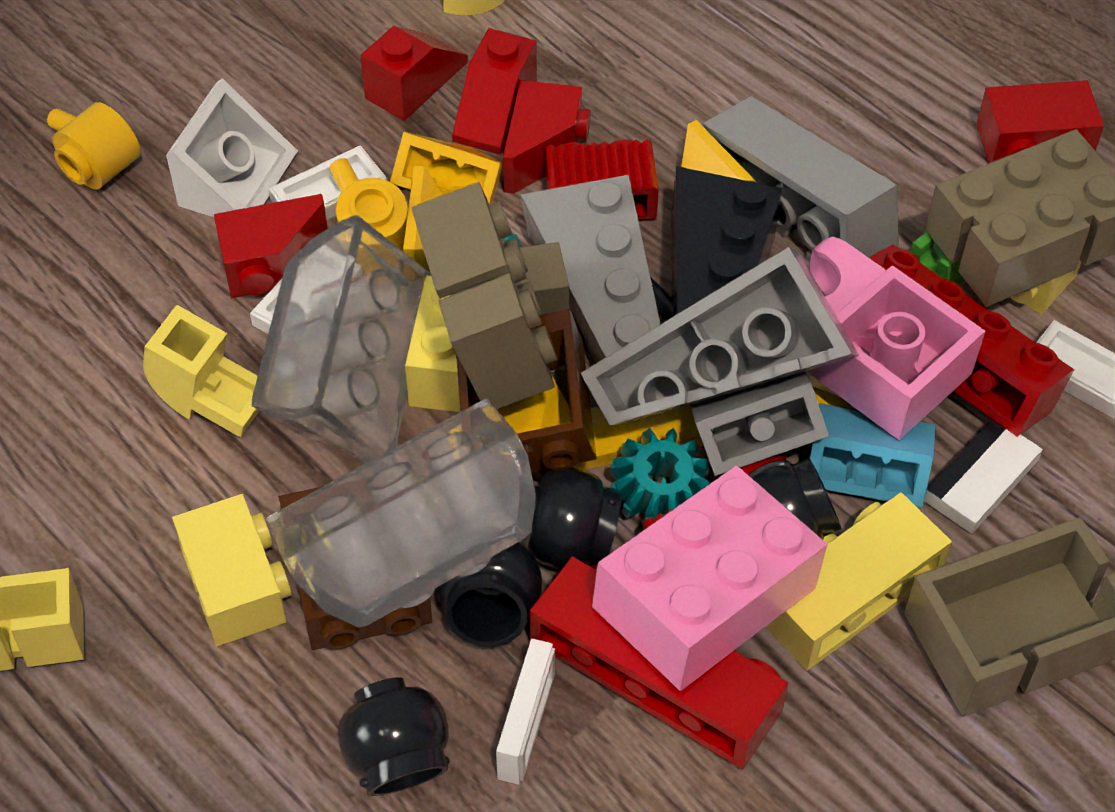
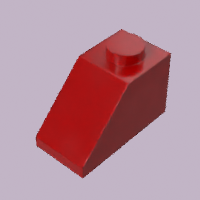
(407, 69)
(493, 88)
(541, 117)
(264, 238)

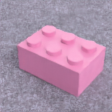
(708, 576)

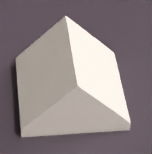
(227, 155)

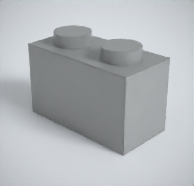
(759, 422)

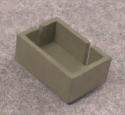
(1026, 217)
(488, 308)
(1016, 615)

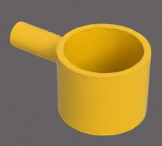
(93, 144)
(373, 200)

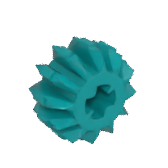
(657, 459)

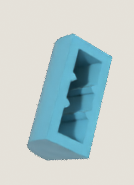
(871, 462)

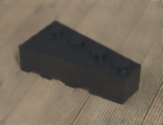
(717, 232)

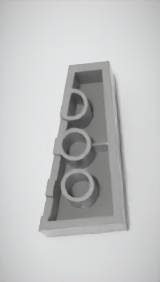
(821, 186)
(601, 256)
(732, 340)

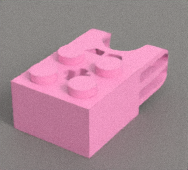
(906, 339)

